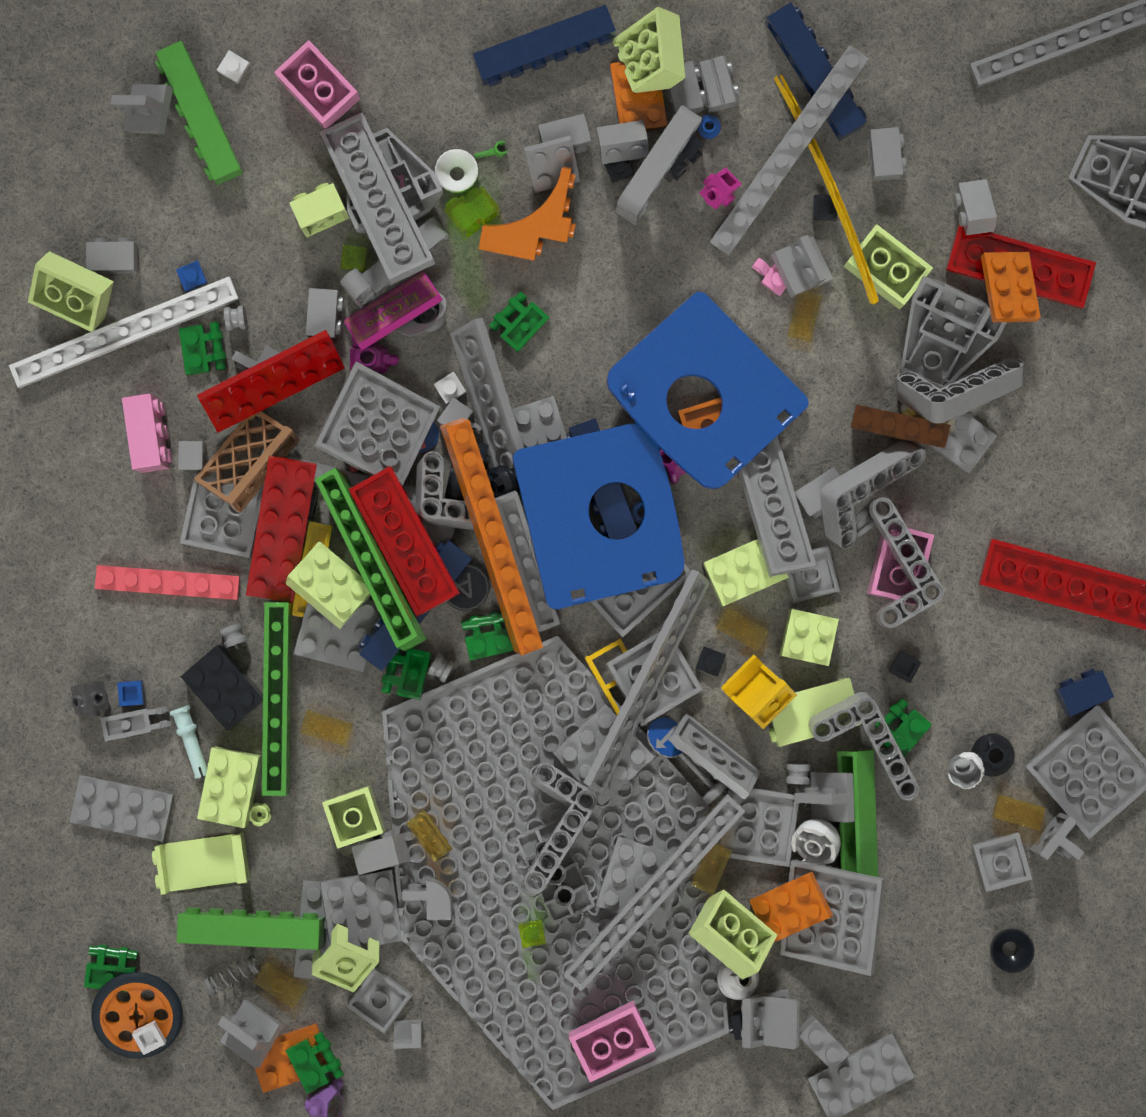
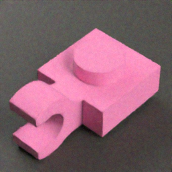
(772, 277)

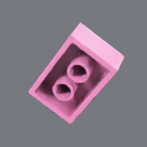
(317, 85)
(146, 433)
(887, 575)
(611, 1041)

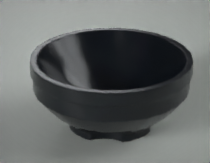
(503, 480)
(994, 741)
(1020, 959)

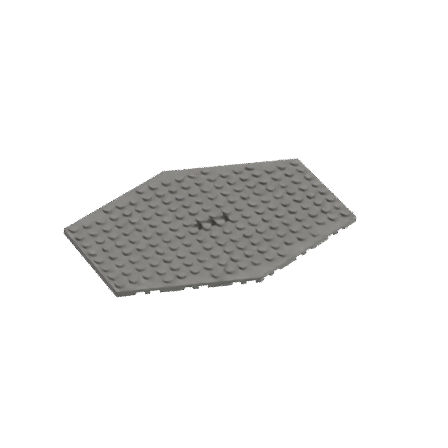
(470, 765)

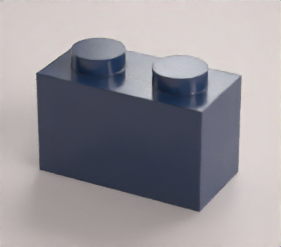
(1083, 692)

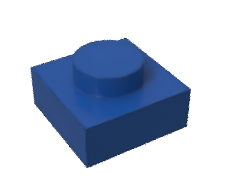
(191, 276)
(131, 693)

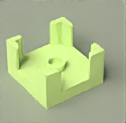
(345, 962)

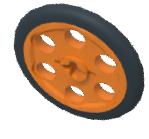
(134, 983)

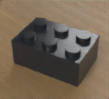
(223, 687)

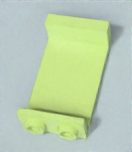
(793, 720)
(201, 863)

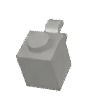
(455, 411)

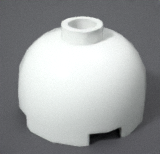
(816, 842)

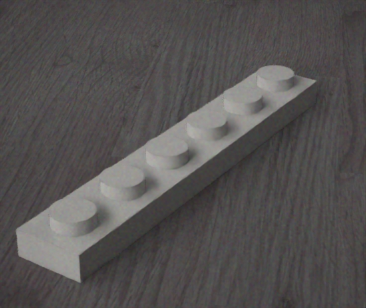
(523, 552)

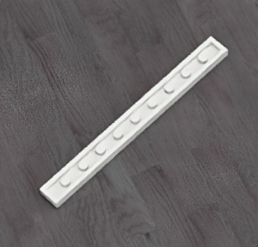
(124, 332)

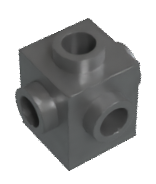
(89, 698)

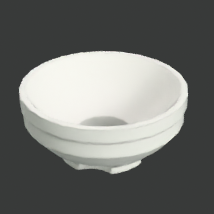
(453, 159)
(730, 985)

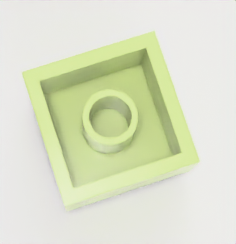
(319, 209)
(809, 637)
(354, 816)

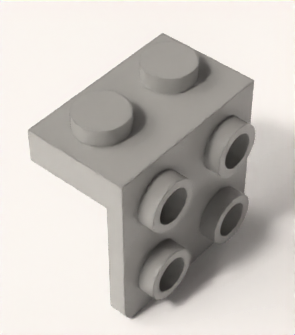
(770, 1022)

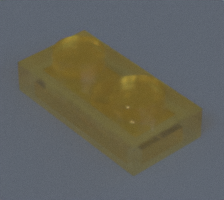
(429, 835)

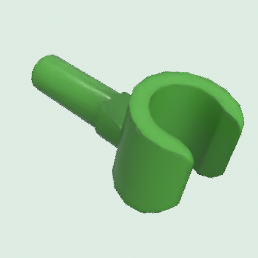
(493, 151)

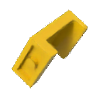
(758, 691)

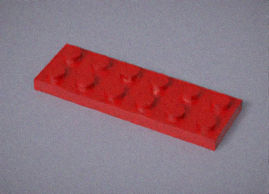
(1055, 274)
(271, 381)
(280, 527)
(404, 541)

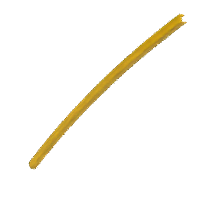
(835, 196)

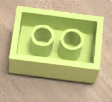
(892, 266)
(70, 291)
(739, 573)
(329, 585)
(229, 787)
(733, 934)

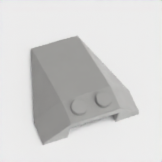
(1115, 175)
(421, 184)
(946, 332)

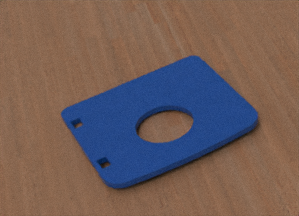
(709, 345)
(556, 493)

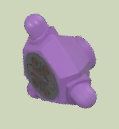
(326, 1101)

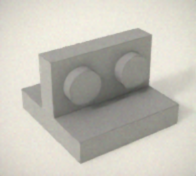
(145, 108)
(801, 266)
(830, 796)
(1055, 839)
(250, 1033)

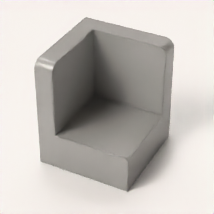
(191, 455)
(408, 1034)

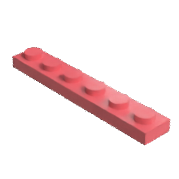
(167, 582)

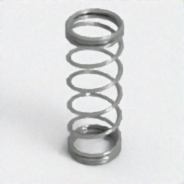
(213, 992)

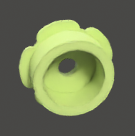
(264, 809)

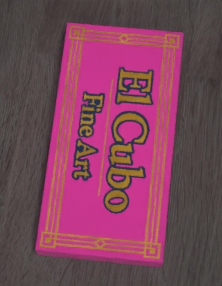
(392, 310)

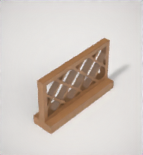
(254, 479)

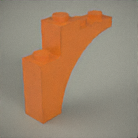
(548, 222)

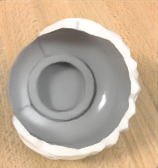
(966, 770)

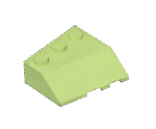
(652, 51)

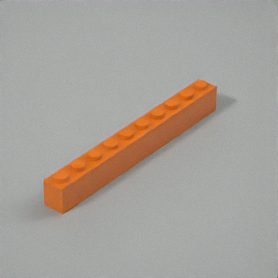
(491, 536)

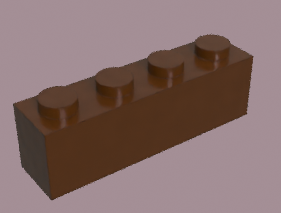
(900, 426)

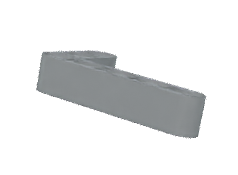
(657, 164)
(373, 281)
(961, 396)
(861, 482)
(435, 500)
(907, 564)
(876, 737)
(562, 829)

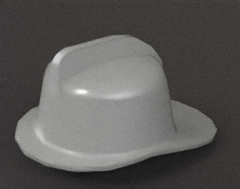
(427, 321)

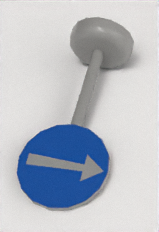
(658, 736)

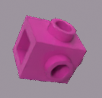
(720, 188)

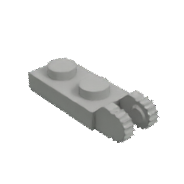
(132, 723)

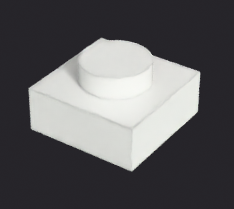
(233, 67)
(450, 387)
(149, 1037)

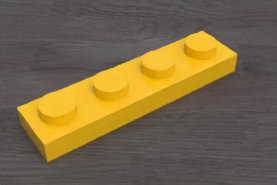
(314, 533)

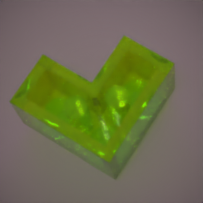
(471, 213)

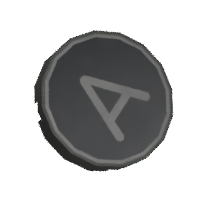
(472, 587)

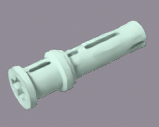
(186, 730)

